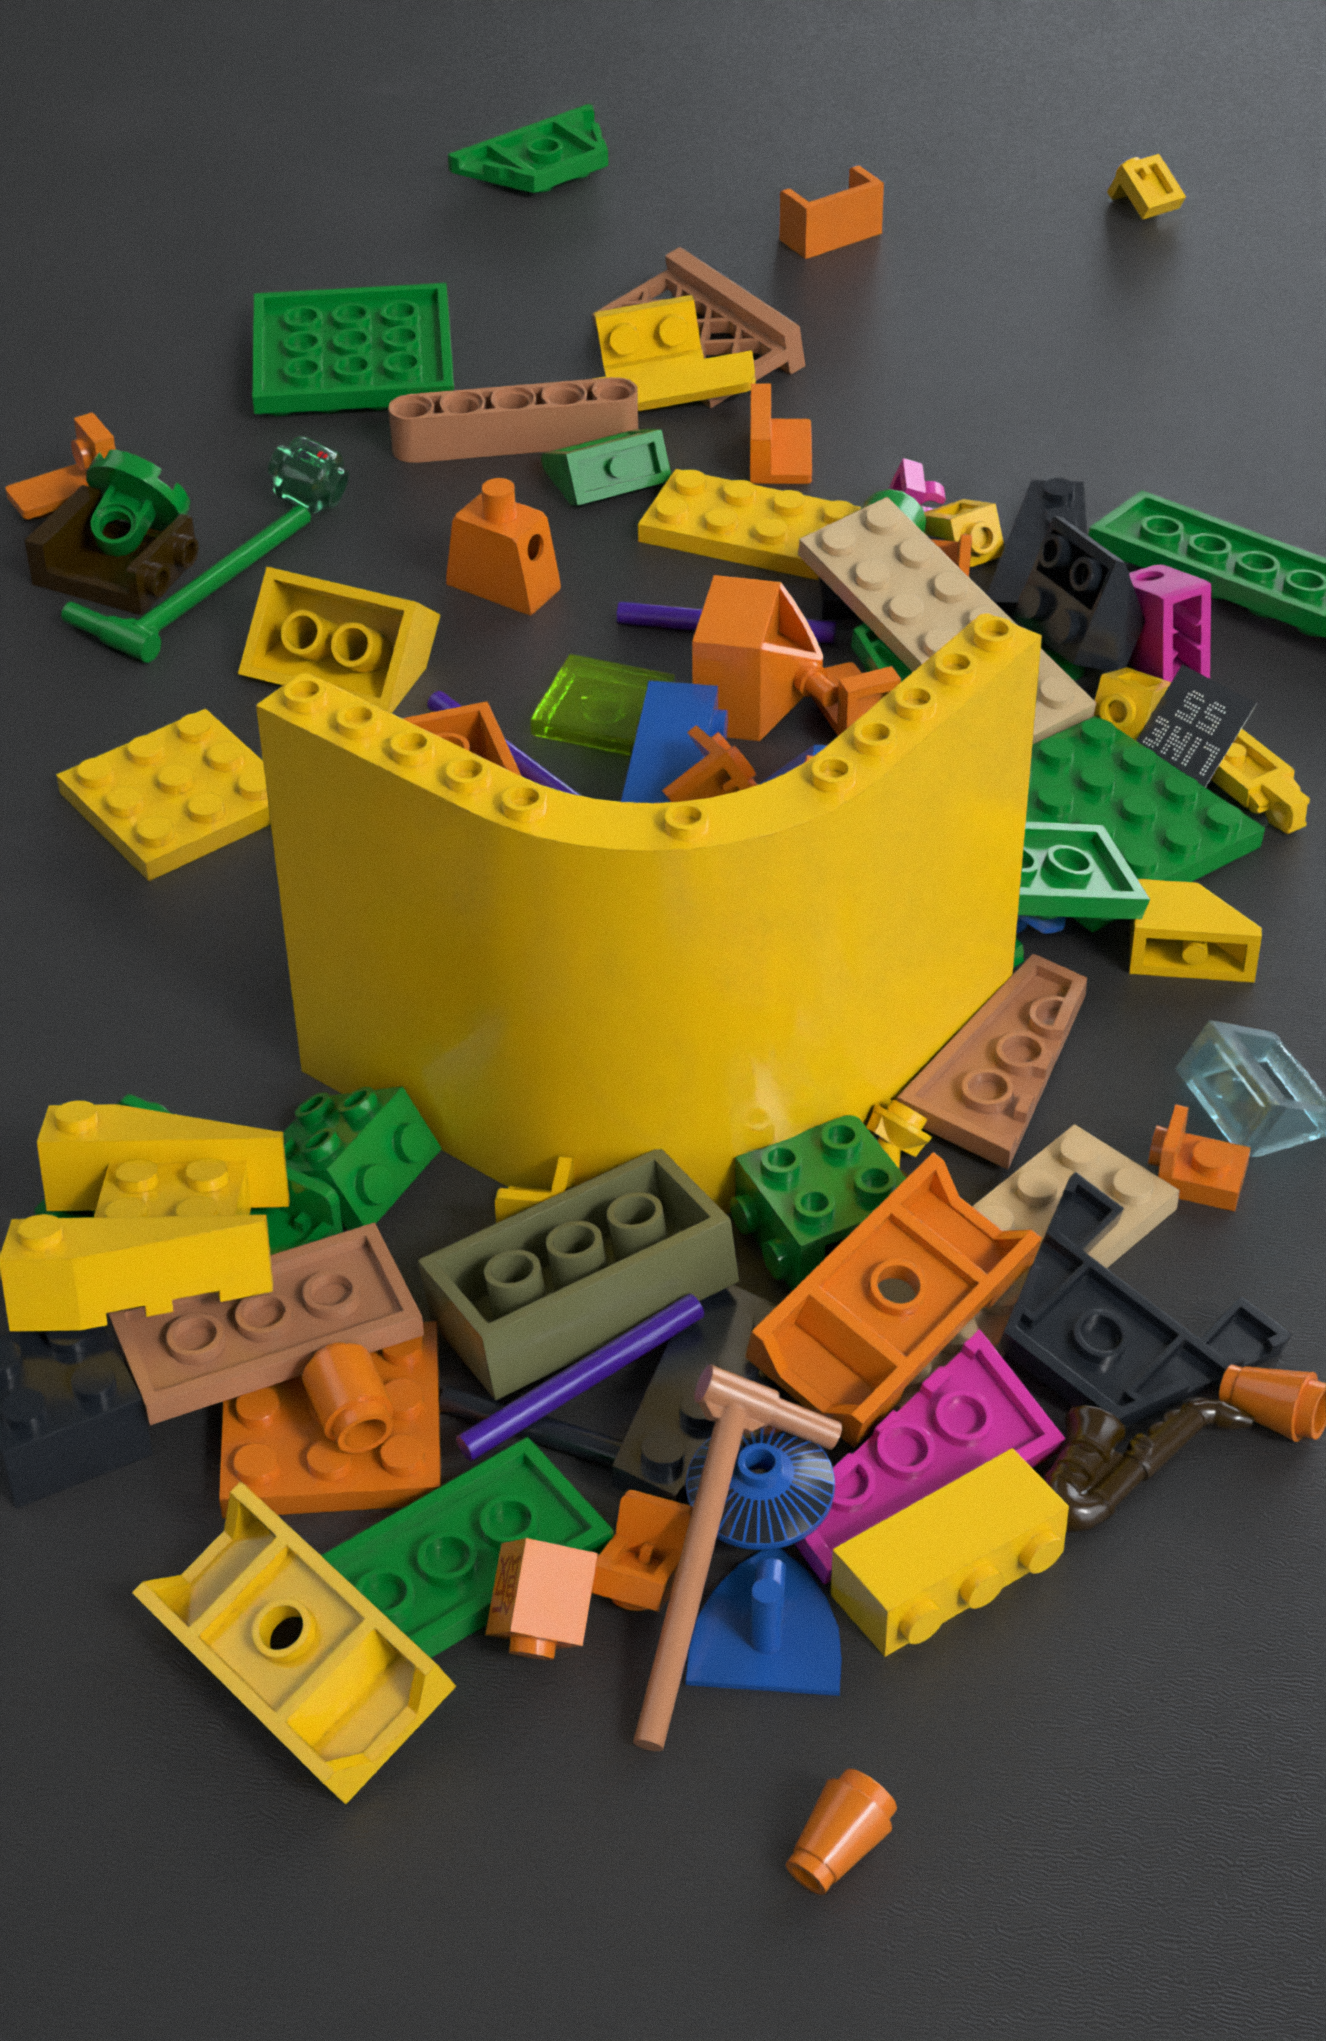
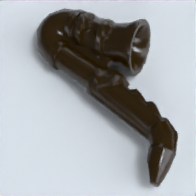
(1097, 1478)

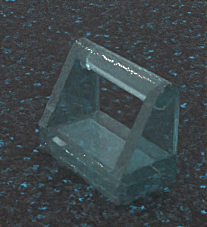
(1242, 1098)

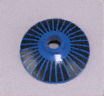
(773, 1506)

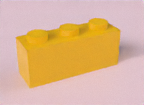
(949, 1552)

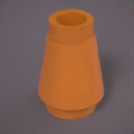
(1278, 1399)
(841, 1830)

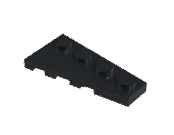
(669, 1421)

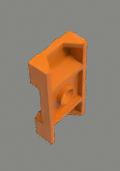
(852, 1349)

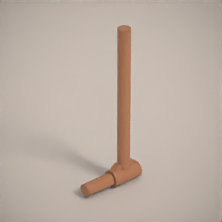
(737, 1409)

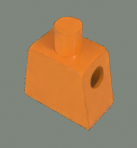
(503, 550)

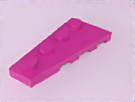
(943, 1432)

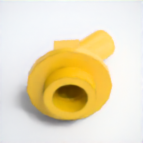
(898, 1130)

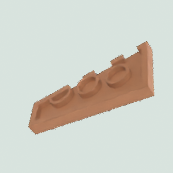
(998, 1064)

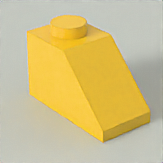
(1192, 935)

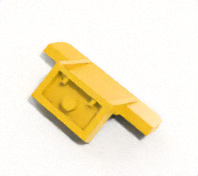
(662, 354)

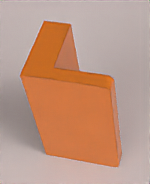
(778, 446)

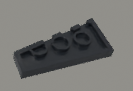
(1040, 504)

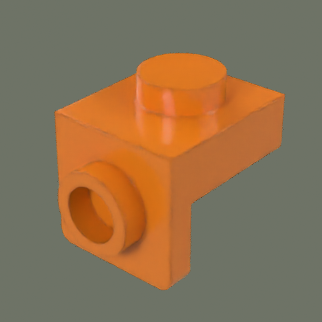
(644, 1553)

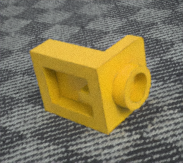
(1147, 185)
(970, 518)
(1128, 699)

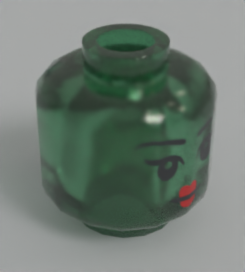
(308, 474)

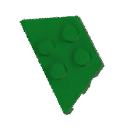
(537, 154)

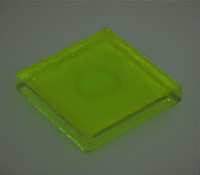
(595, 704)

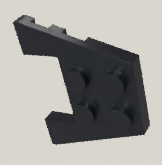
(1106, 1341)

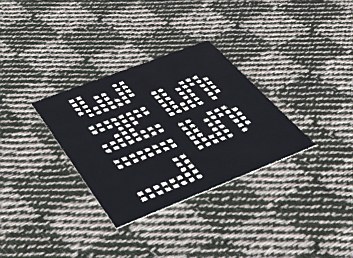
(1195, 724)

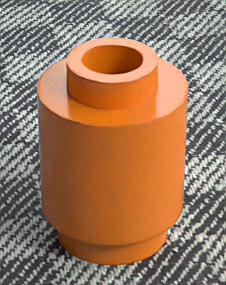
(349, 1397)

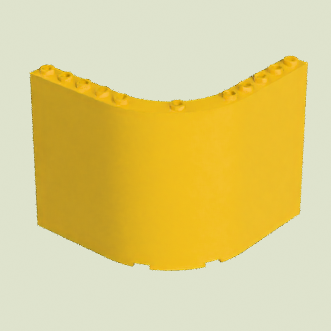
(650, 968)

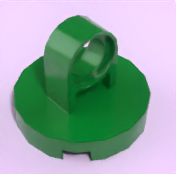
(131, 494)

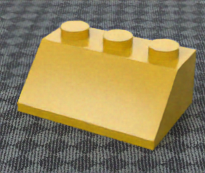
(339, 634)

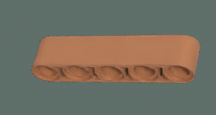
(510, 419)

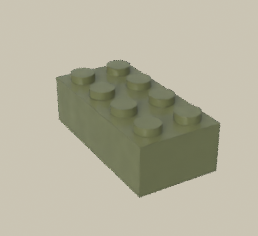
(577, 1271)

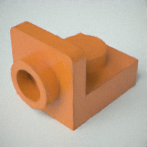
(1199, 1166)

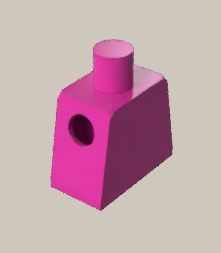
(1175, 624)

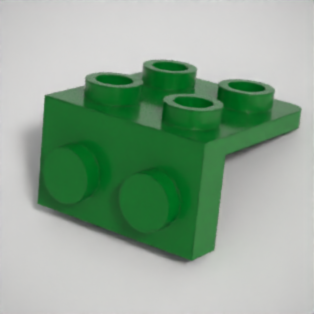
(361, 1145)
(810, 1193)

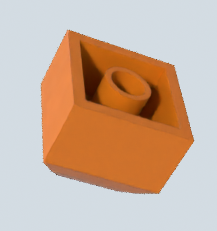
(757, 654)

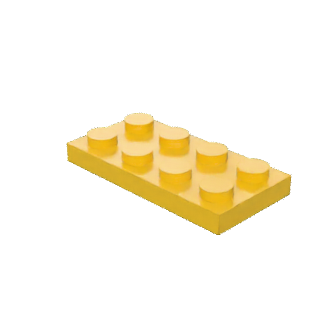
(737, 521)

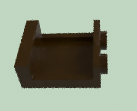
(68, 561)

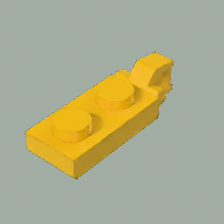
(1262, 783)

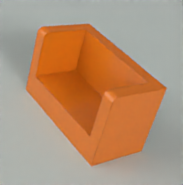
(834, 219)

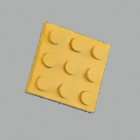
(171, 793)

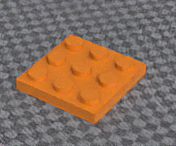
(290, 1464)

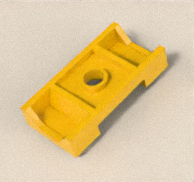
(338, 1692)

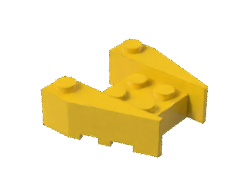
(165, 1222)

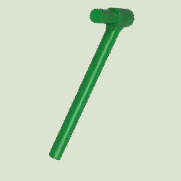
(140, 636)

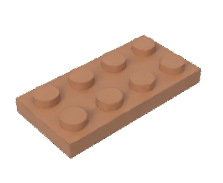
(219, 1350)

